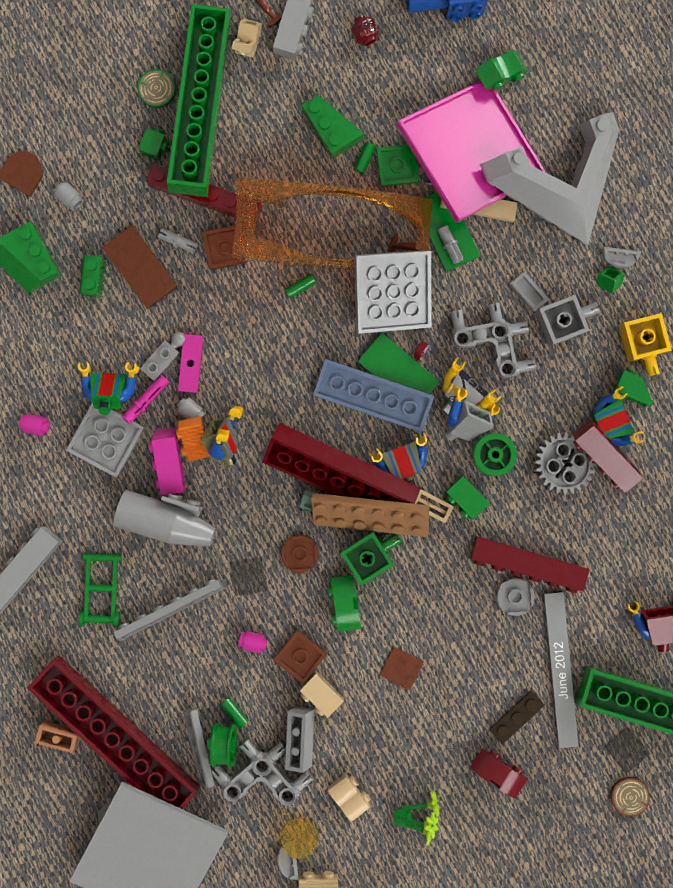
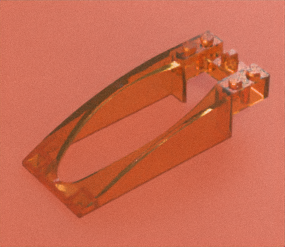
(256, 191)

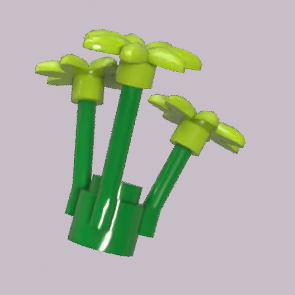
(403, 818)

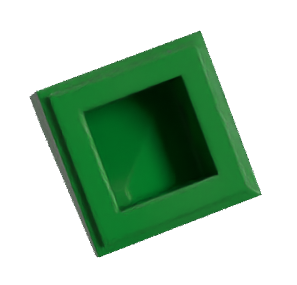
(610, 279)

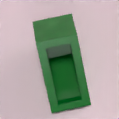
(634, 387)

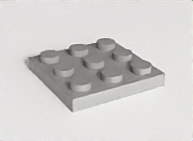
(105, 440)

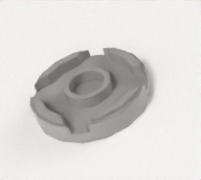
(509, 596)

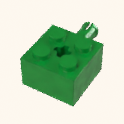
(379, 560)

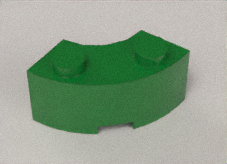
(501, 70)
(345, 603)

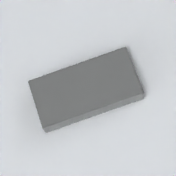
(529, 291)

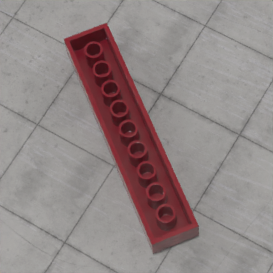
(112, 734)

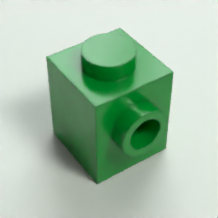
(153, 144)

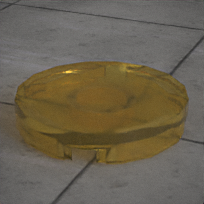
(299, 838)

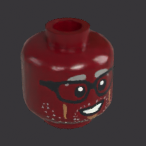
(365, 30)

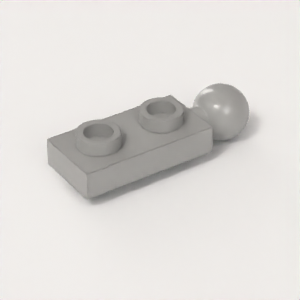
(163, 356)

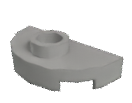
(620, 258)
(287, 865)

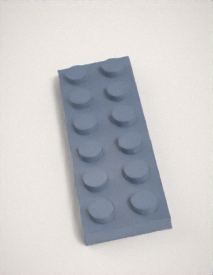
(373, 395)

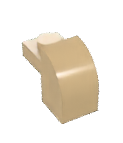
(247, 38)

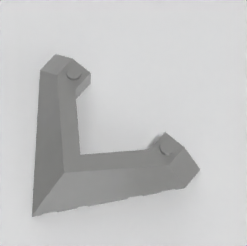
(565, 205)

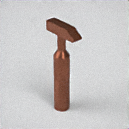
(266, 8)
(403, 245)

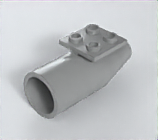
(166, 520)

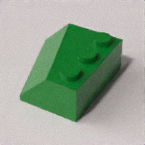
(27, 258)

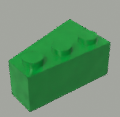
(331, 127)

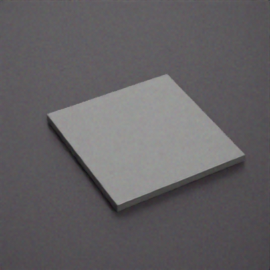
(147, 845)

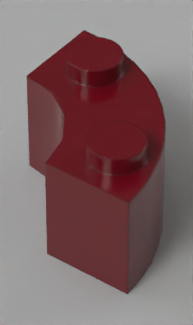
(494, 770)

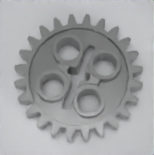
(550, 453)

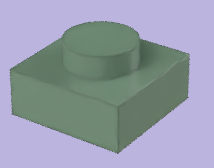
(306, 502)

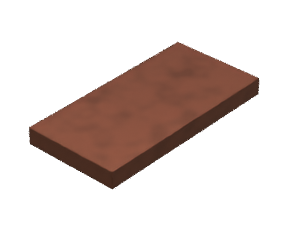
(139, 267)

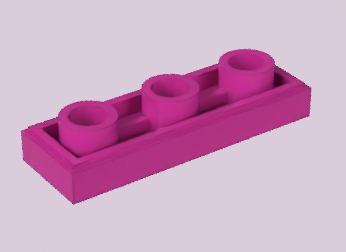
(190, 375)

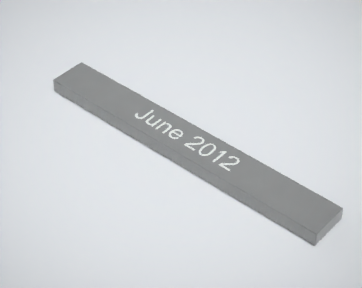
(560, 669)

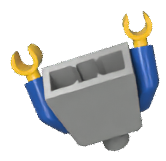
(467, 419)

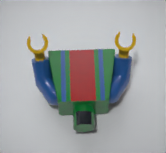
(106, 389)
(613, 419)

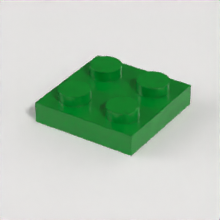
(397, 165)

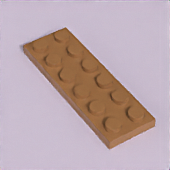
(370, 515)

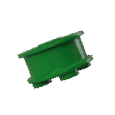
(505, 452)
(222, 745)

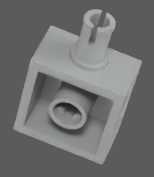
(572, 314)

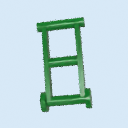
(84, 616)

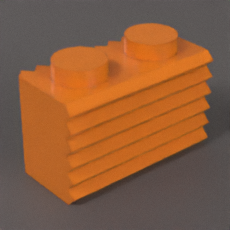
(191, 432)

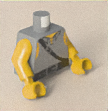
(475, 393)

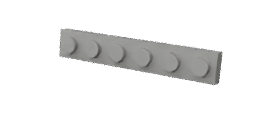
(161, 612)

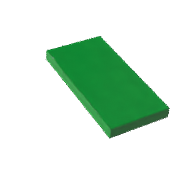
(441, 217)
(392, 363)

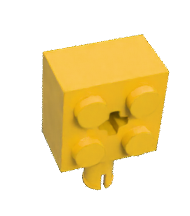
(647, 350)

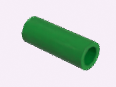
(364, 158)
(300, 286)
(234, 712)

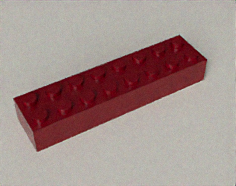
(333, 469)

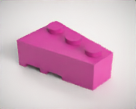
(167, 461)

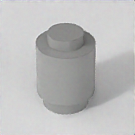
(68, 196)
(190, 409)

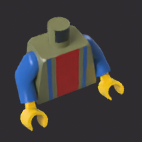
(220, 437)
(403, 461)

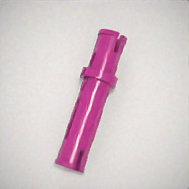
(145, 399)

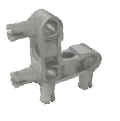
(502, 345)
(271, 775)

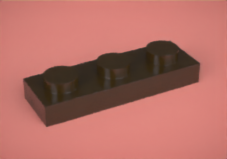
(516, 717)

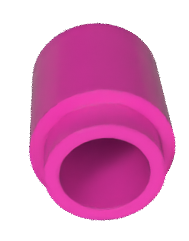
(34, 424)
(252, 642)

